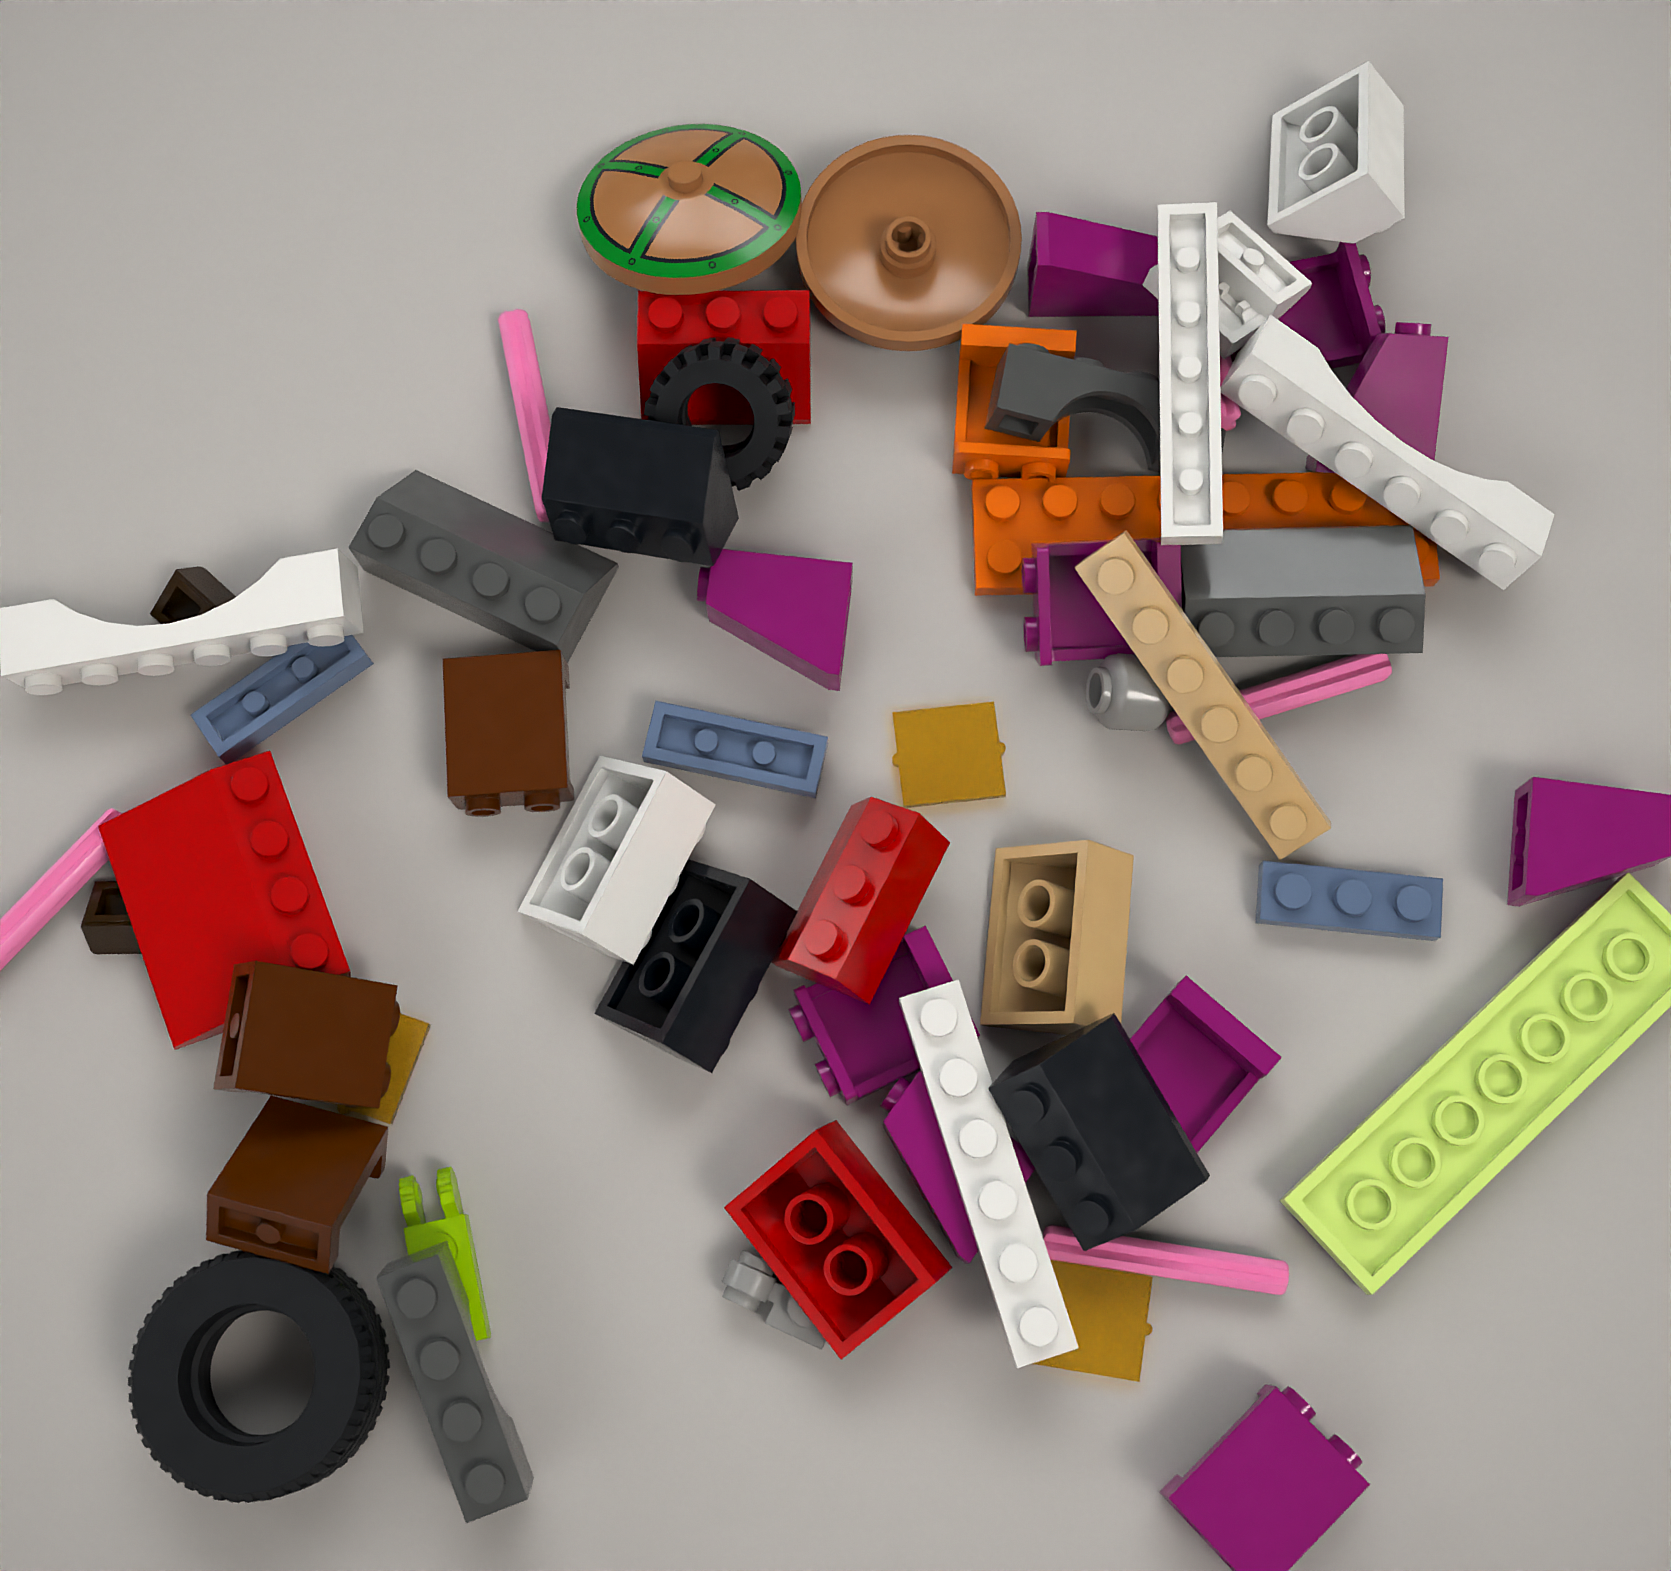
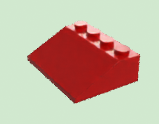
(216, 883)

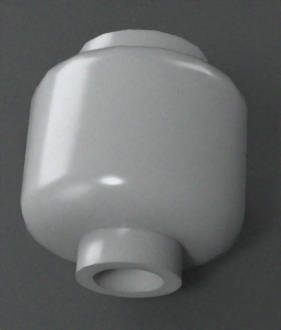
(1125, 695)

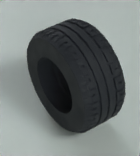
(175, 1393)

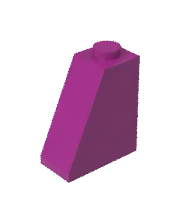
(1088, 269)
(1401, 386)
(783, 607)
(1582, 836)
(920, 1145)

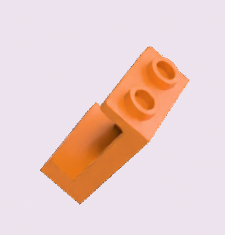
(989, 453)

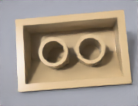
(1056, 936)

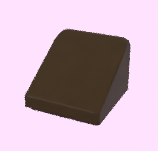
(190, 594)
(107, 922)

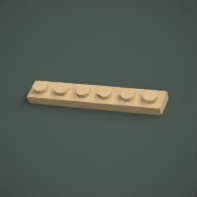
(1203, 695)

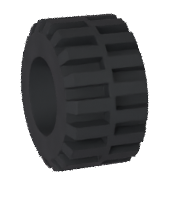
(748, 373)

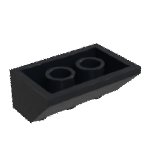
(638, 486)
(699, 965)
(1098, 1131)

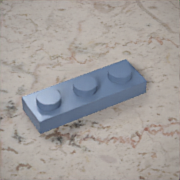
(277, 695)
(735, 749)
(1349, 901)

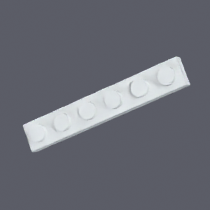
(1189, 375)
(988, 1175)

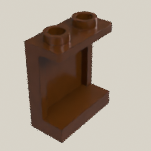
(507, 732)
(307, 1035)
(294, 1183)

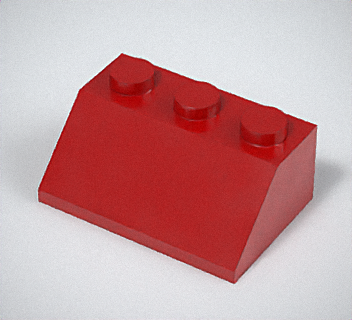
(767, 318)
(863, 898)
(838, 1238)

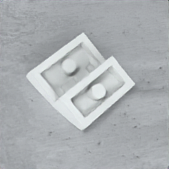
(1251, 283)

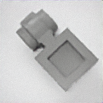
(752, 1281)

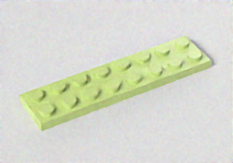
(1490, 1087)

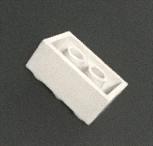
(1338, 160)
(618, 857)

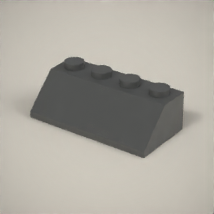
(482, 563)
(1306, 591)

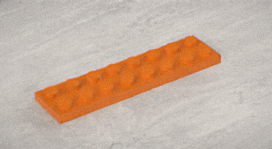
(1023, 512)

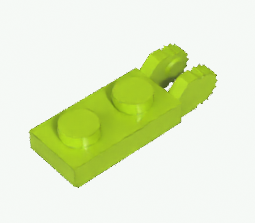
(454, 1230)

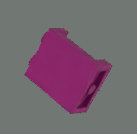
(1337, 308)
(1067, 616)
(867, 1043)
(1201, 1058)
(1268, 1485)

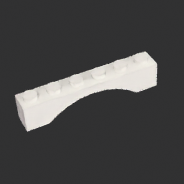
(1298, 395)
(293, 603)

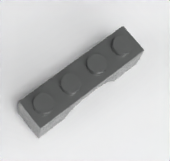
(1041, 388)
(447, 1369)

